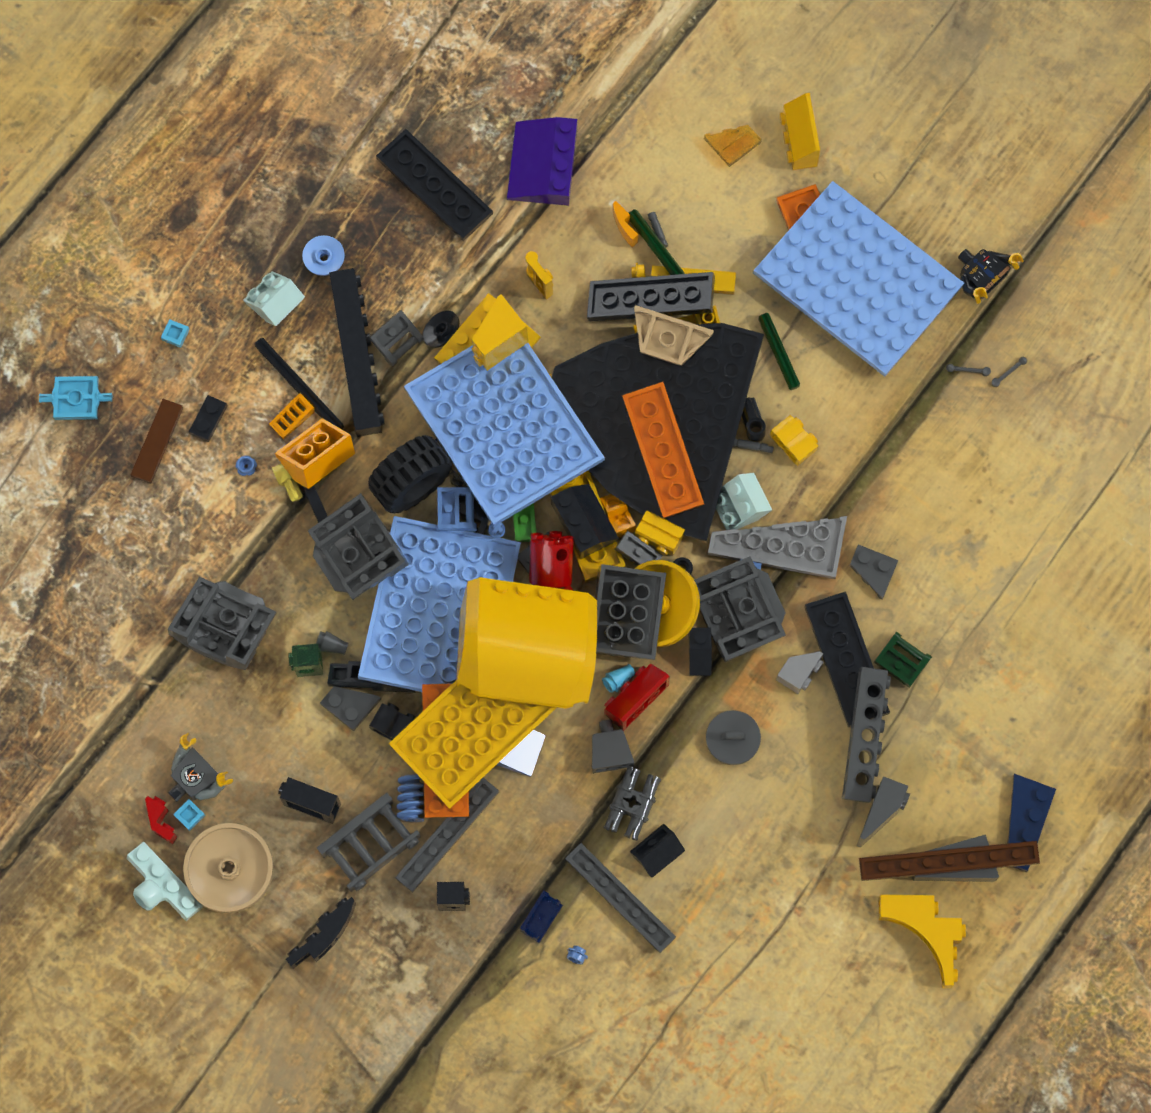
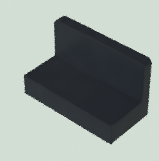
(658, 850)

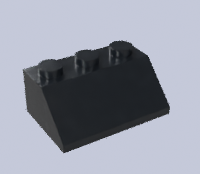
(583, 519)

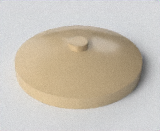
(228, 868)

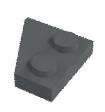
(349, 705)

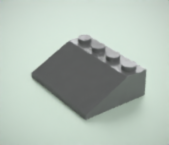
(628, 611)

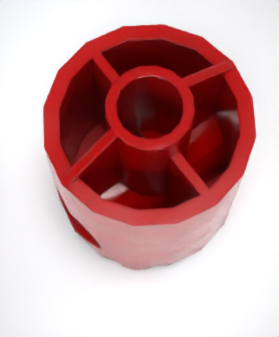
(551, 560)

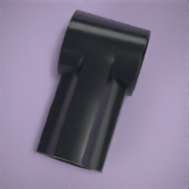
(752, 418)

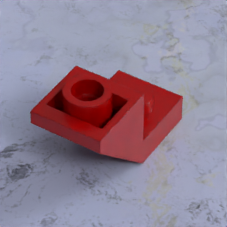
(156, 813)

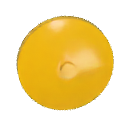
(679, 602)

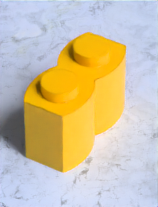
(794, 439)

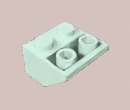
(274, 298)
(742, 502)

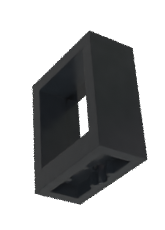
(309, 800)

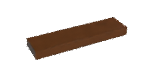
(156, 441)

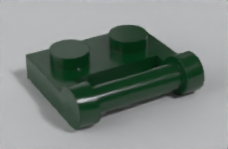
(899, 665)

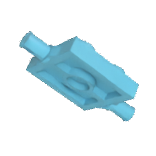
(75, 397)

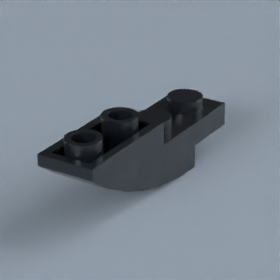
(347, 676)
(331, 927)

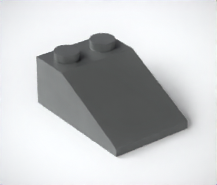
(887, 802)

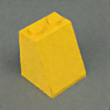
(498, 334)

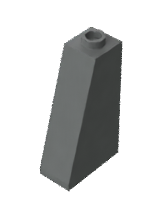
(985, 875)

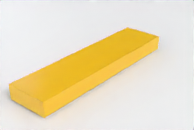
(723, 280)

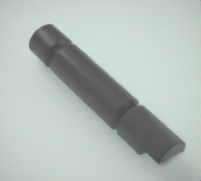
(657, 228)
(753, 445)

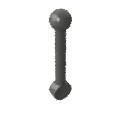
(985, 371)
(996, 381)

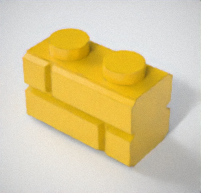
(659, 533)

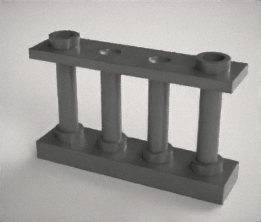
(348, 834)

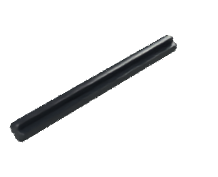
(296, 382)

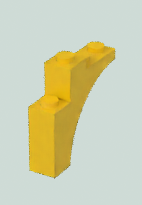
(939, 934)

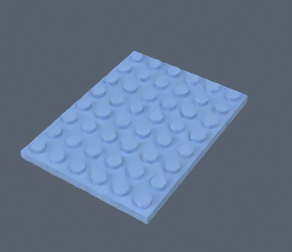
(858, 278)
(504, 429)
(418, 609)

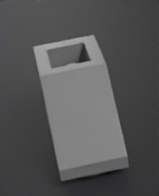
(798, 669)

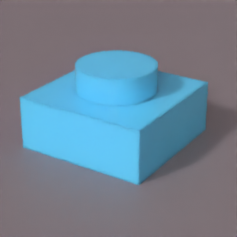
(175, 333)
(189, 814)

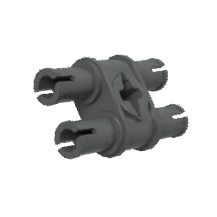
(639, 812)

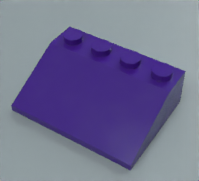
(543, 161)

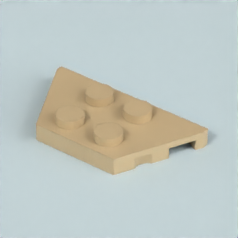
(668, 336)

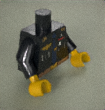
(985, 271)

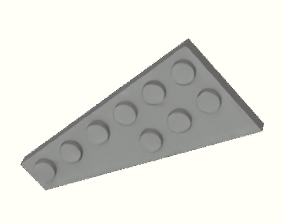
(793, 546)

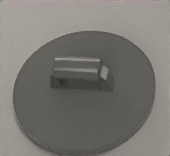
(733, 737)

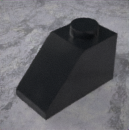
(700, 651)

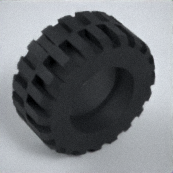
(410, 474)

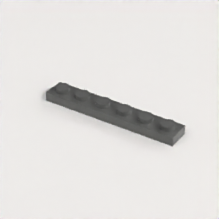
(445, 837)
(620, 898)

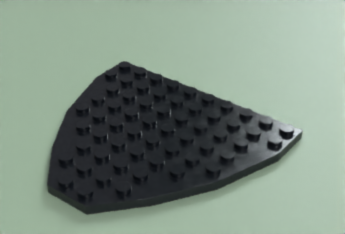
(705, 399)

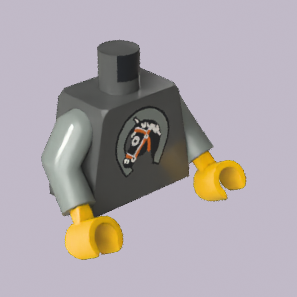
(194, 774)

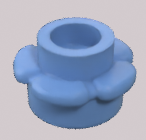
(242, 461)
(577, 955)

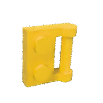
(540, 277)

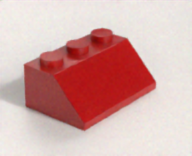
(636, 695)

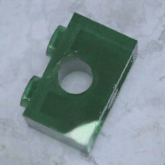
(306, 660)

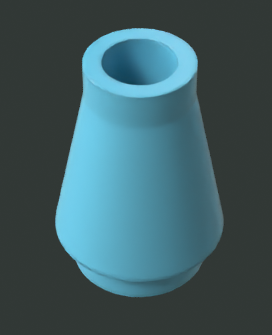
(616, 679)

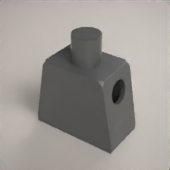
(610, 749)

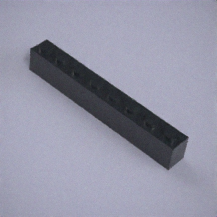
(355, 352)

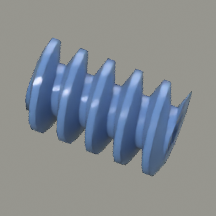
(410, 798)

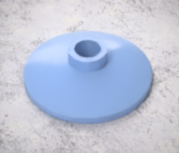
(320, 247)

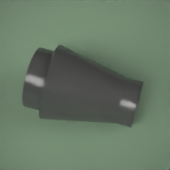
(331, 643)

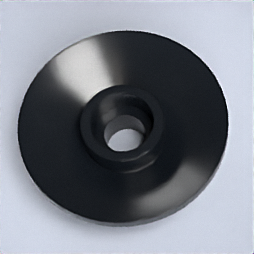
(440, 328)

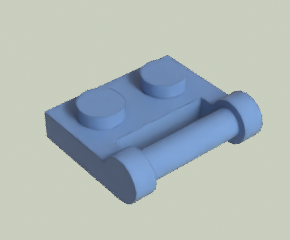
(449, 509)

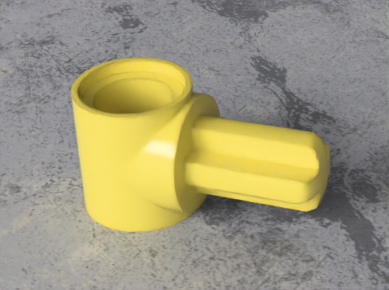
(286, 480)

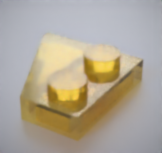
(733, 143)

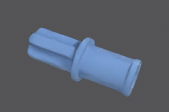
(497, 530)

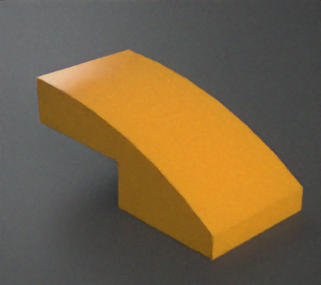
(622, 220)
(618, 515)

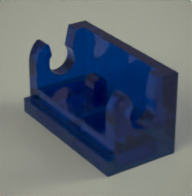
(541, 917)

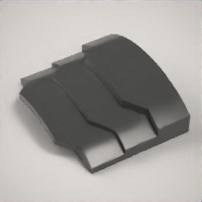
(355, 548)
(740, 608)
(222, 623)

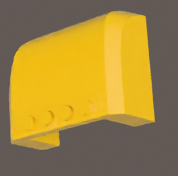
(527, 643)

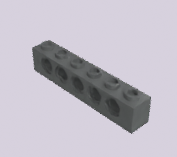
(851, 789)

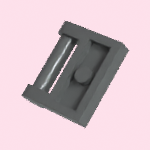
(391, 333)

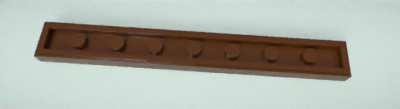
(949, 861)

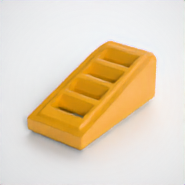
(287, 411)

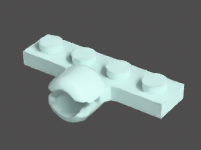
(160, 884)

